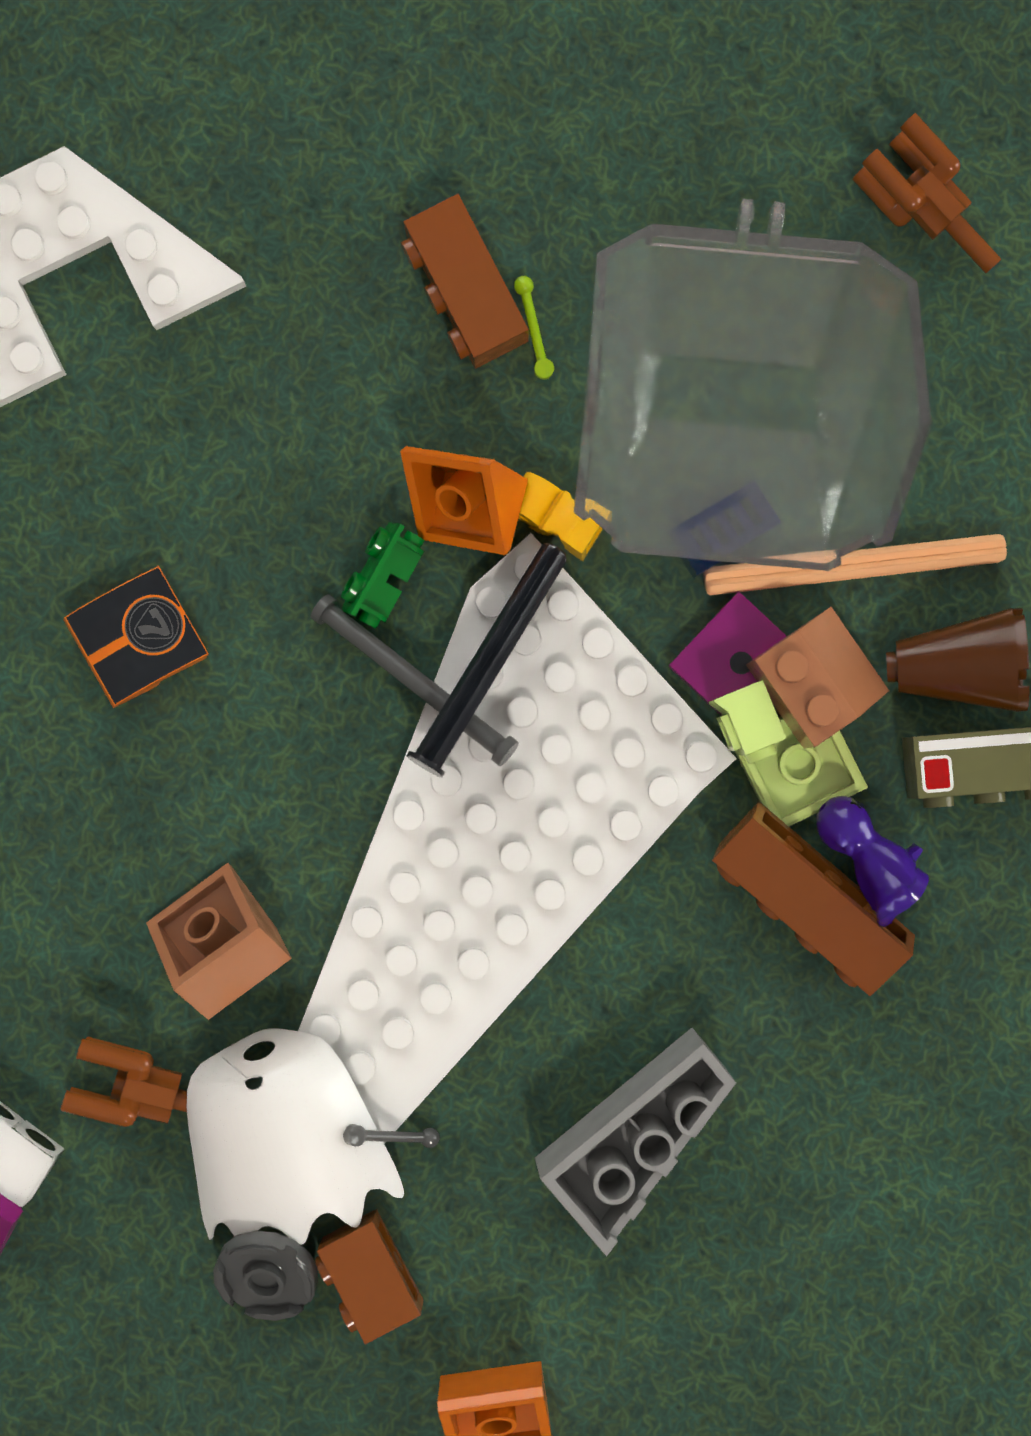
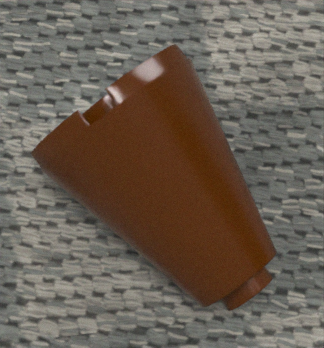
(967, 662)

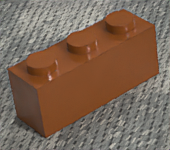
(464, 282)

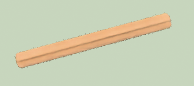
(861, 564)

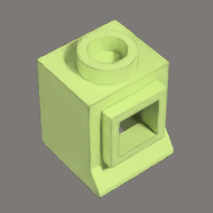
(749, 722)

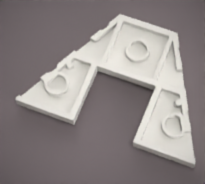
(64, 211)

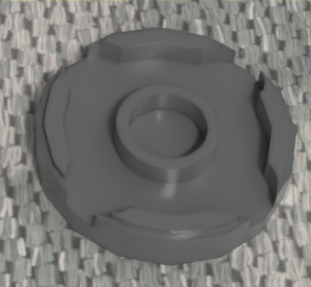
(266, 1275)

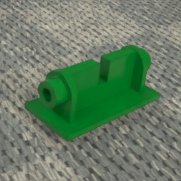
(388, 556)

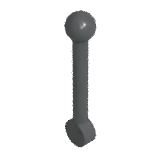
(357, 1135)

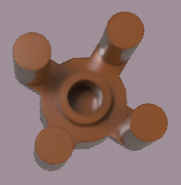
(928, 193)
(137, 1089)

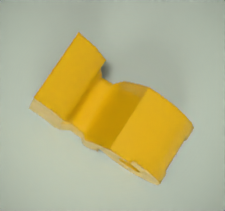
(552, 512)

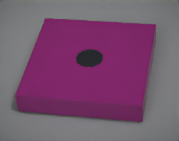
(719, 653)

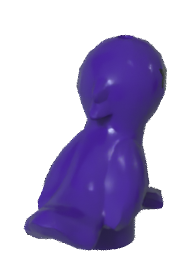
(881, 867)

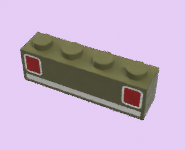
(968, 764)

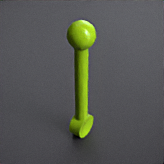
(543, 367)

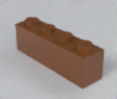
(812, 899)

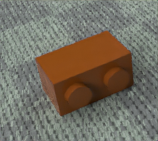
(369, 1278)

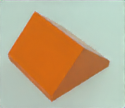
(463, 499)
(495, 1402)

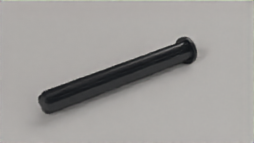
(489, 660)

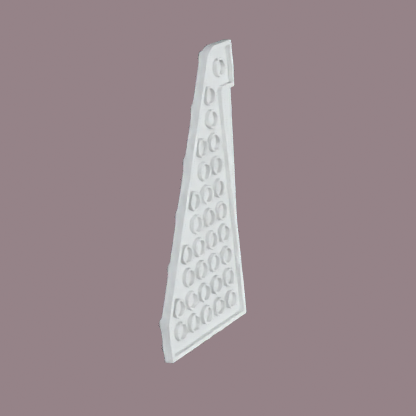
(502, 864)

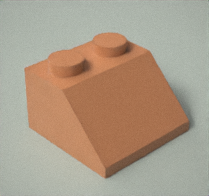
(818, 679)
(217, 942)

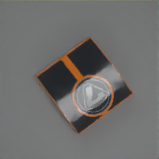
(135, 636)

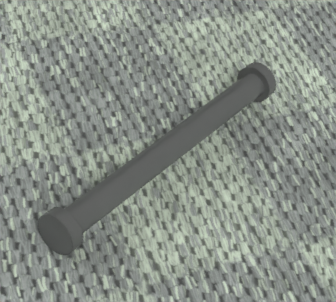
(328, 612)

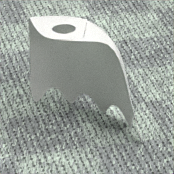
(280, 1148)

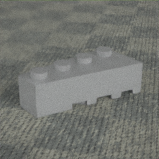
(633, 1137)

